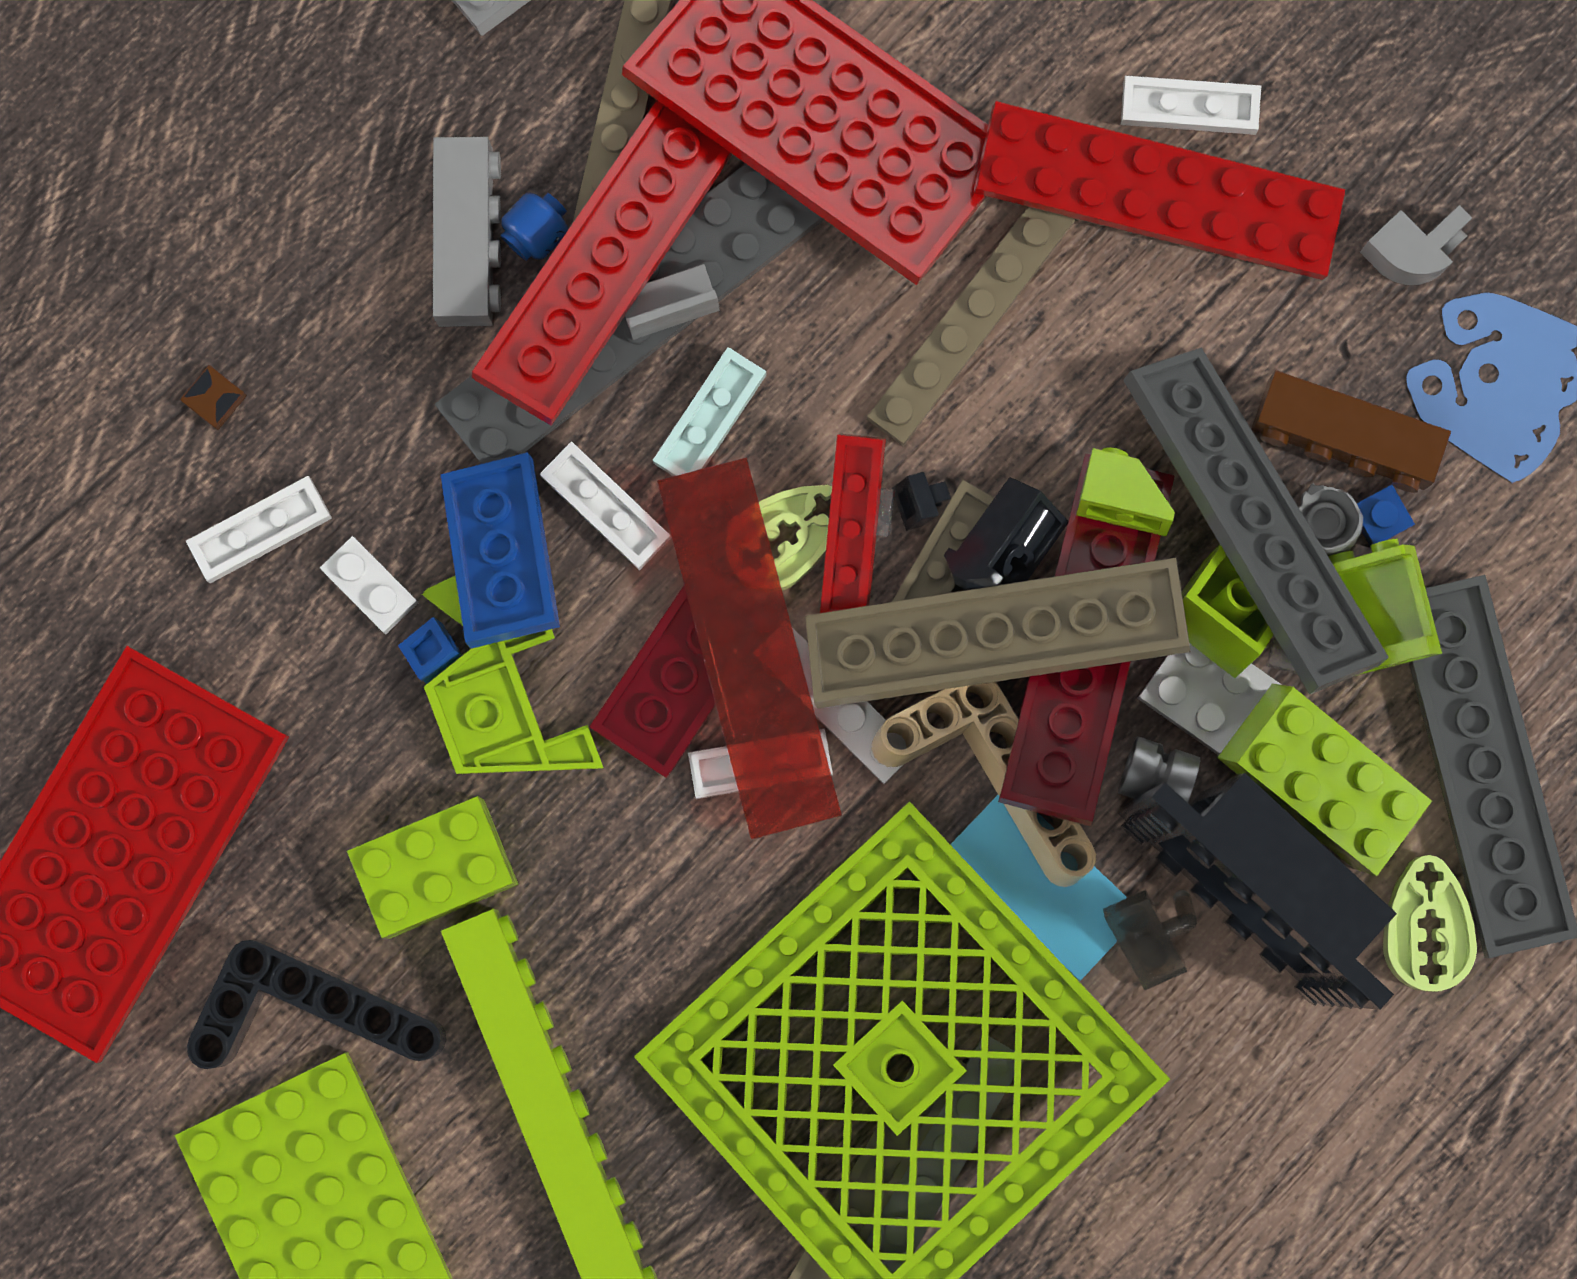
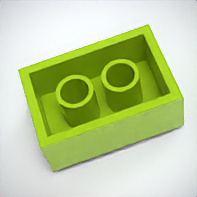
(432, 867)

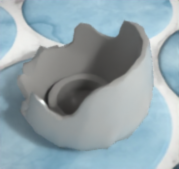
(1332, 517)

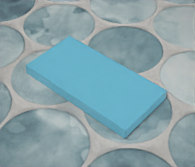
(1063, 918)

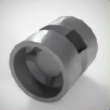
(1151, 767)

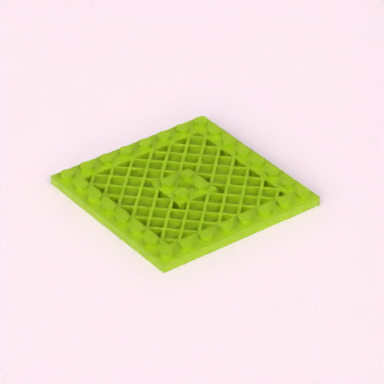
(899, 846)

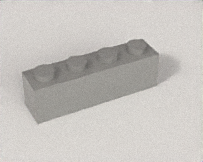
(464, 231)

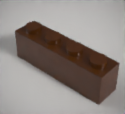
(1350, 431)

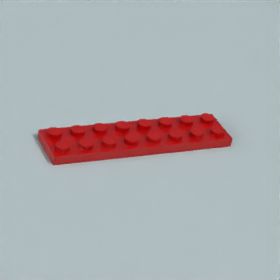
(1159, 190)
(601, 264)

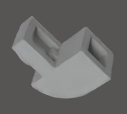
(1411, 256)

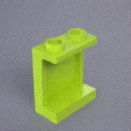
(1392, 599)

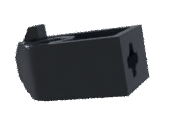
(1007, 539)

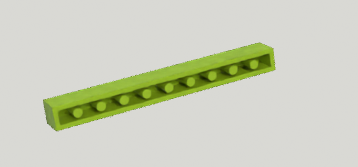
(543, 1100)

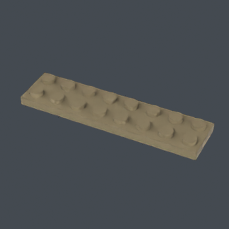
(997, 633)

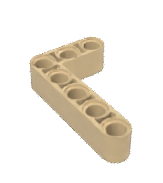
(976, 726)

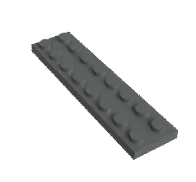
(1255, 520)
(1490, 776)

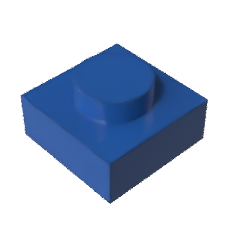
(1384, 516)
(430, 650)

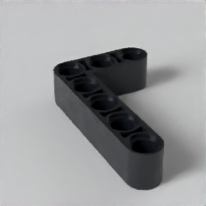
(311, 999)

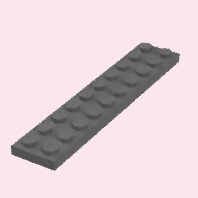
(731, 232)

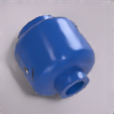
(534, 226)

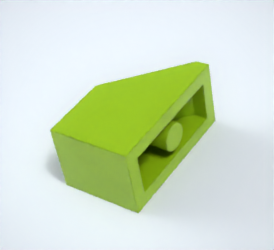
(1123, 493)

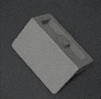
(672, 302)

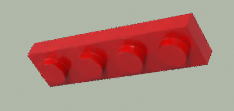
(852, 522)

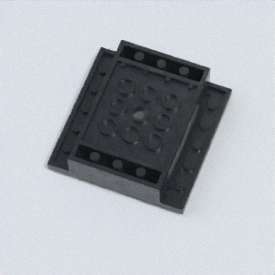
(1270, 883)

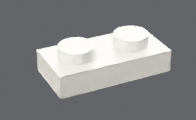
(369, 585)

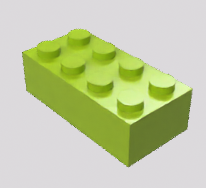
(1325, 778)

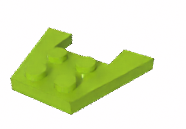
(491, 720)

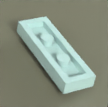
(710, 414)

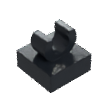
(918, 500)

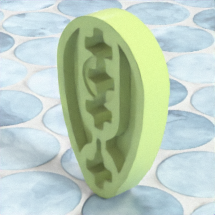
(792, 509)
(1455, 932)

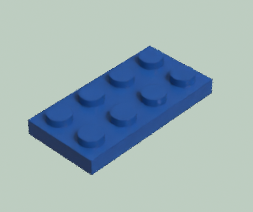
(499, 551)

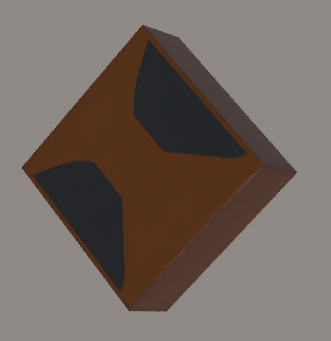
(213, 397)

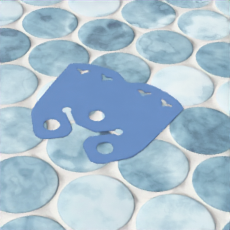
(1523, 398)

